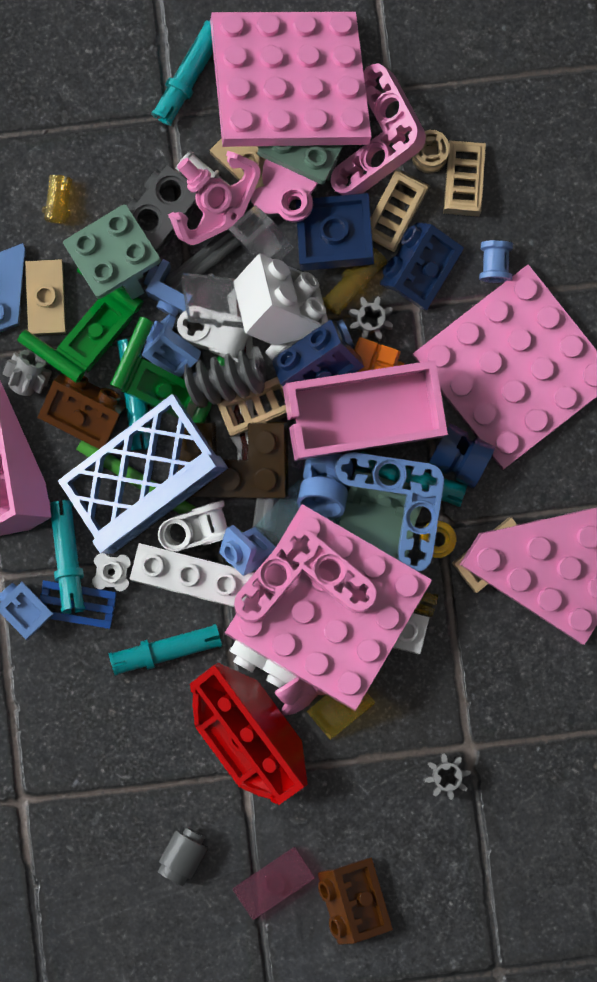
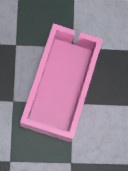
(365, 410)

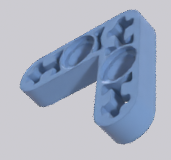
(414, 498)

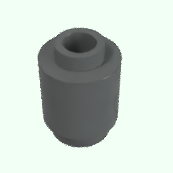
(182, 856)

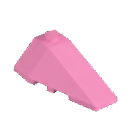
(22, 486)

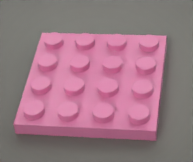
(289, 79)
(514, 366)
(314, 632)

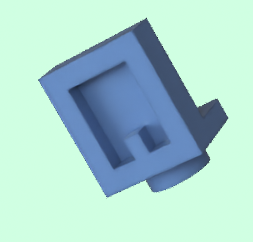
(169, 349)
(23, 609)

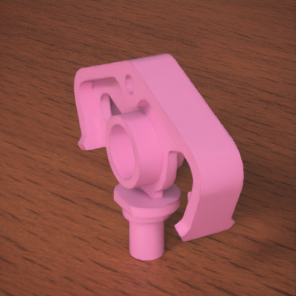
(218, 201)

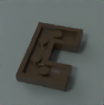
(258, 476)

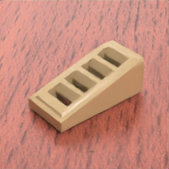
(458, 206)
(407, 216)
(276, 414)

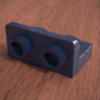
(421, 264)
(317, 356)

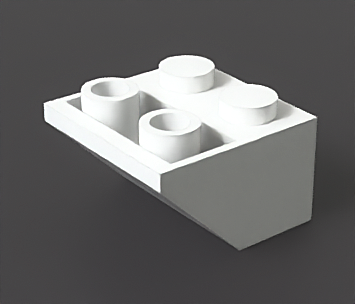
(278, 301)

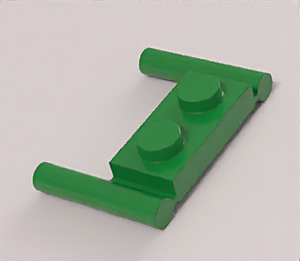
(89, 337)
(150, 382)

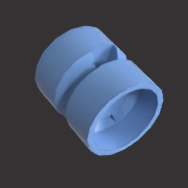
(322, 488)

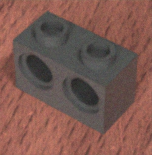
(153, 204)

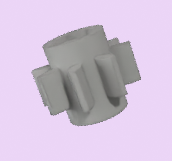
(375, 309)
(26, 373)
(458, 774)

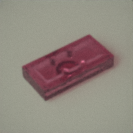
(273, 883)

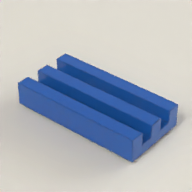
(108, 610)

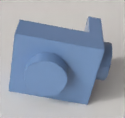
(169, 300)
(245, 550)

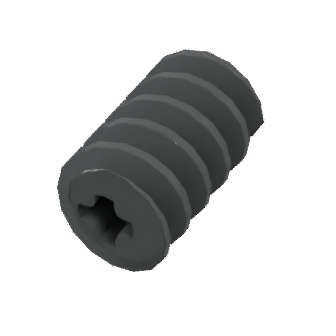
(226, 380)

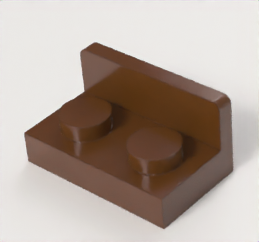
(83, 410)
(354, 902)

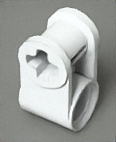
(214, 339)
(202, 526)

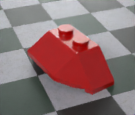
(248, 733)

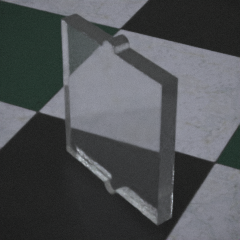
(211, 300)

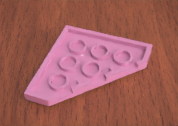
(544, 568)

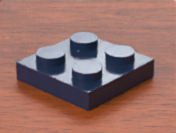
(336, 233)

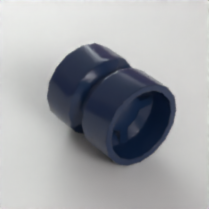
(462, 456)

